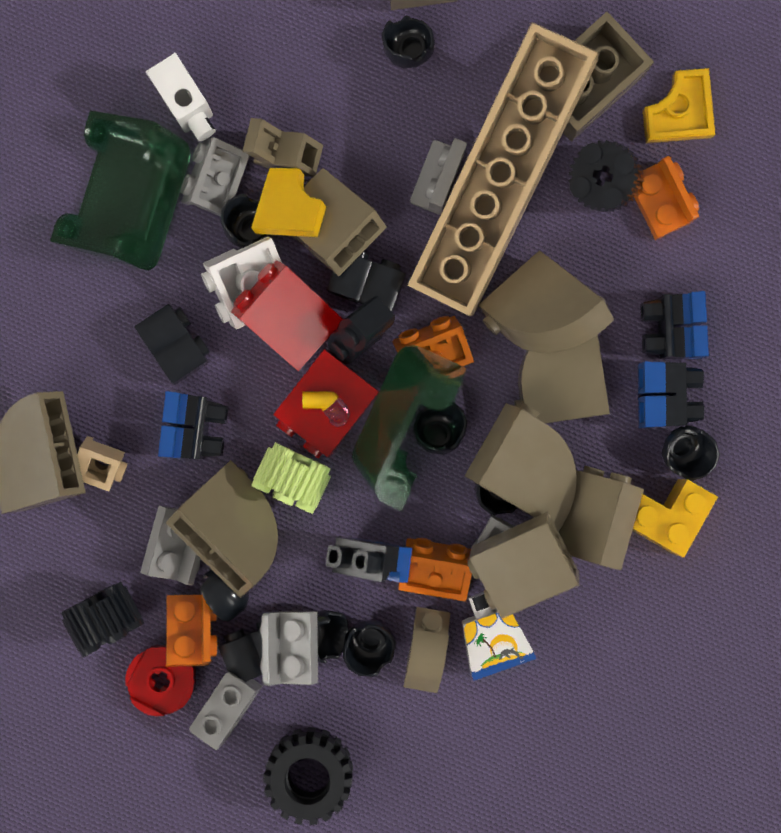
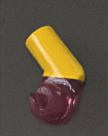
(329, 403)

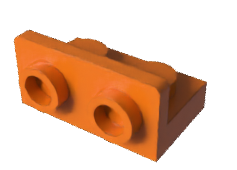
(665, 199)
(441, 337)
(438, 569)
(189, 631)

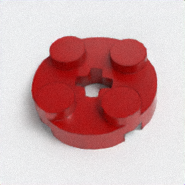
(142, 685)

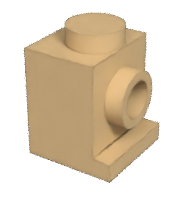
(95, 473)

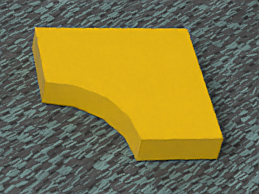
(685, 110)
(286, 206)

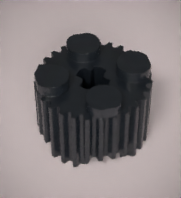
(587, 171)
(102, 619)

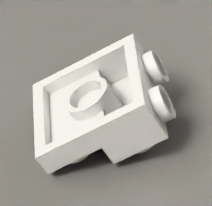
(235, 272)

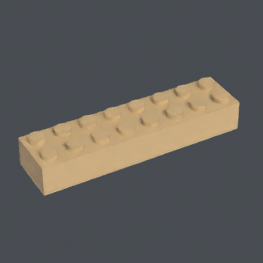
(503, 169)

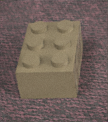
(618, 69)

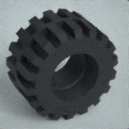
(305, 804)

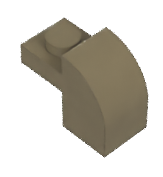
(281, 149)
(427, 650)

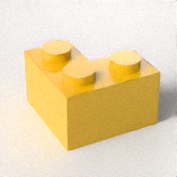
(678, 520)

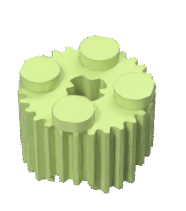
(292, 477)

